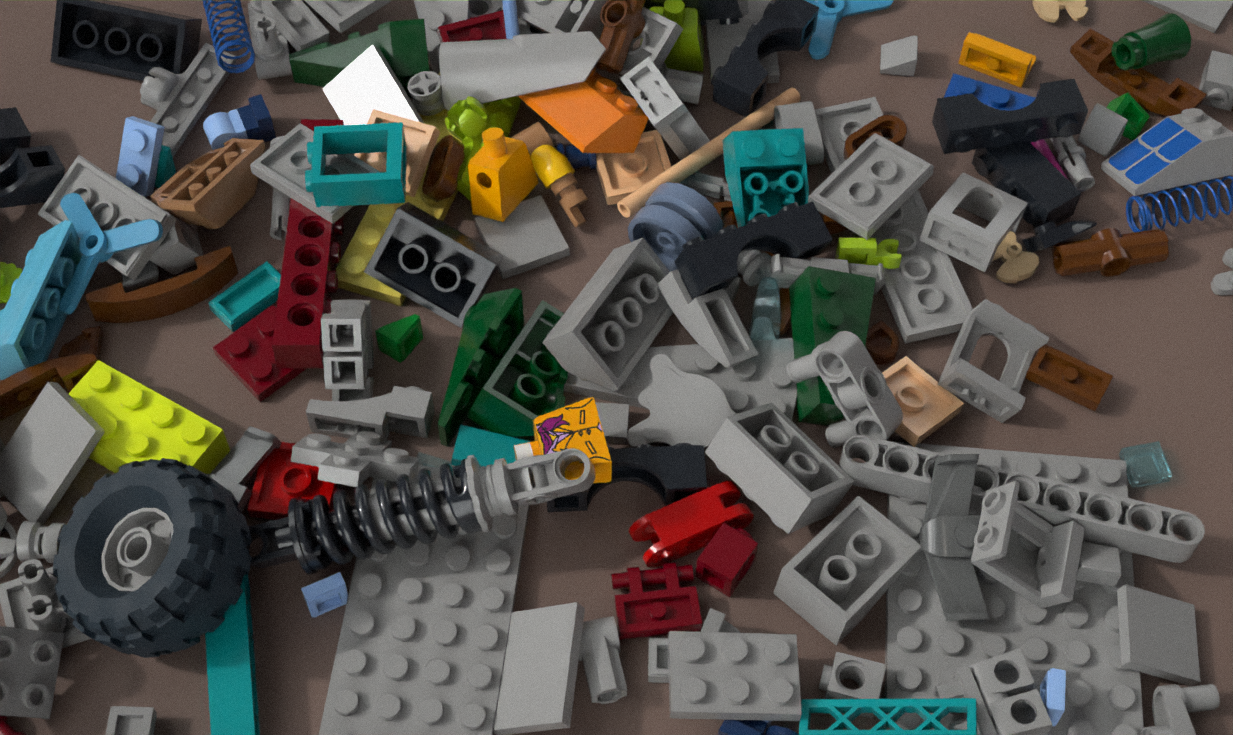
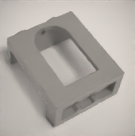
(664, 108)
(963, 238)
(993, 397)
(1057, 554)

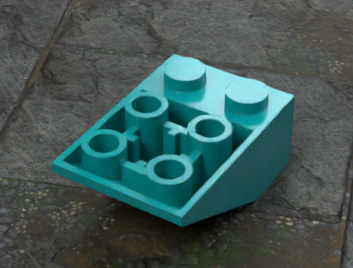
(765, 171)

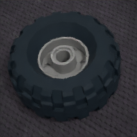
(152, 558)

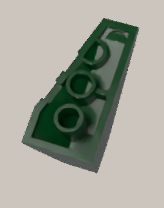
(400, 42)

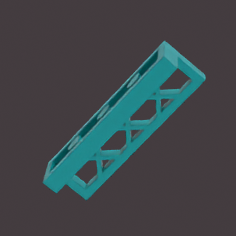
(896, 708)

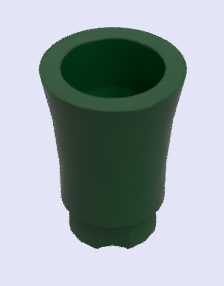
(1157, 42)

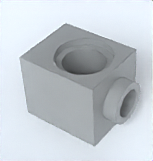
(1218, 81)
(178, 248)
(863, 671)

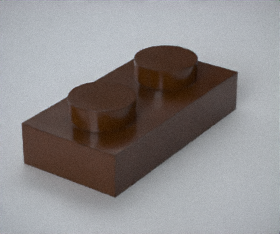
(1069, 377)

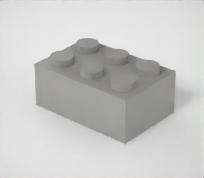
(779, 467)

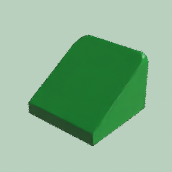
(1128, 108)
(400, 337)

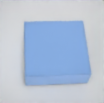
(325, 595)
(1053, 693)

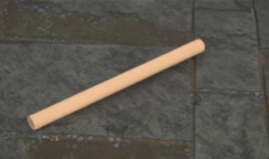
(704, 154)

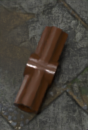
(621, 25)
(1110, 252)

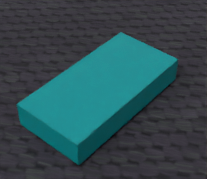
(247, 297)
(484, 445)

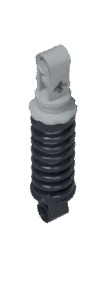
(414, 510)

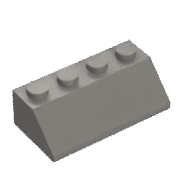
(613, 317)

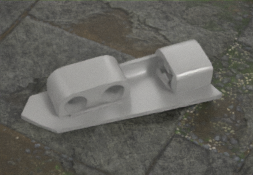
(516, 66)

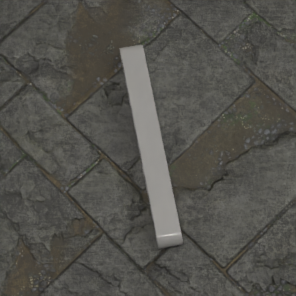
(1038, 495)

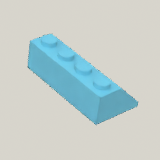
(32, 313)

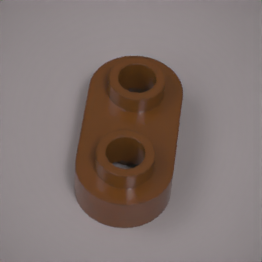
(885, 126)
(443, 169)

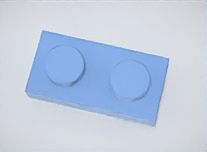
(139, 155)

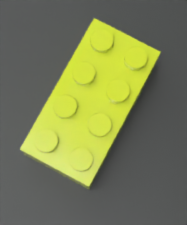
(145, 424)

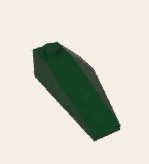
(484, 341)
(525, 381)

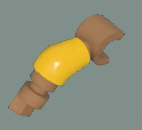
(554, 170)

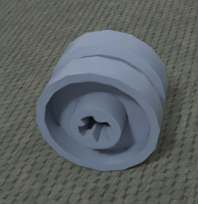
(673, 218)

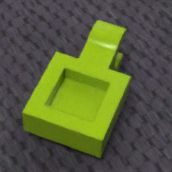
(868, 252)

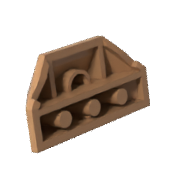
(212, 185)

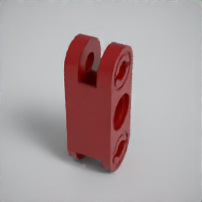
(690, 523)

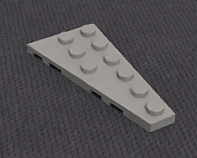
(744, 384)

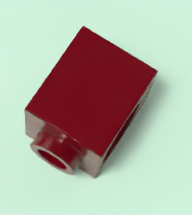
(727, 559)

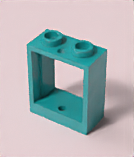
(358, 188)

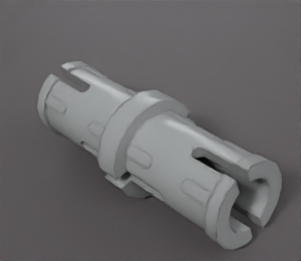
(1078, 174)

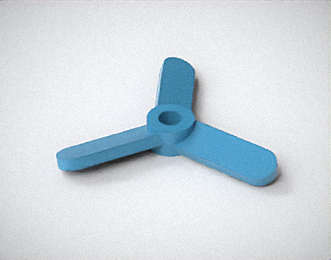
(830, 14)
(99, 245)

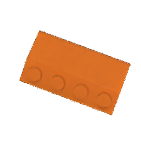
(591, 115)

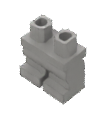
(347, 344)
(1002, 695)

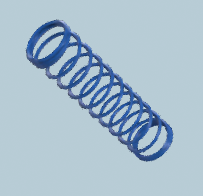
(219, 52)
(1145, 212)

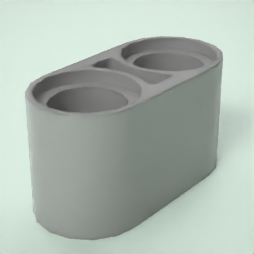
(802, 116)

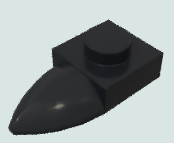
(1050, 234)

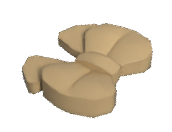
(1049, 9)
(1017, 263)

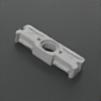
(789, 269)

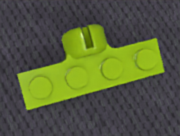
(472, 121)

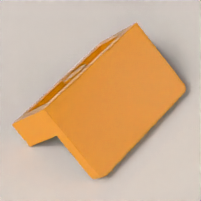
(996, 59)

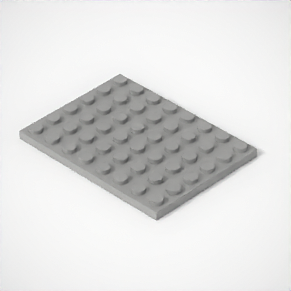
(1066, 636)

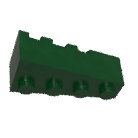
(821, 307)

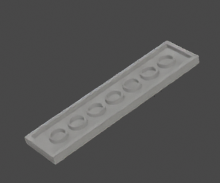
(925, 288)

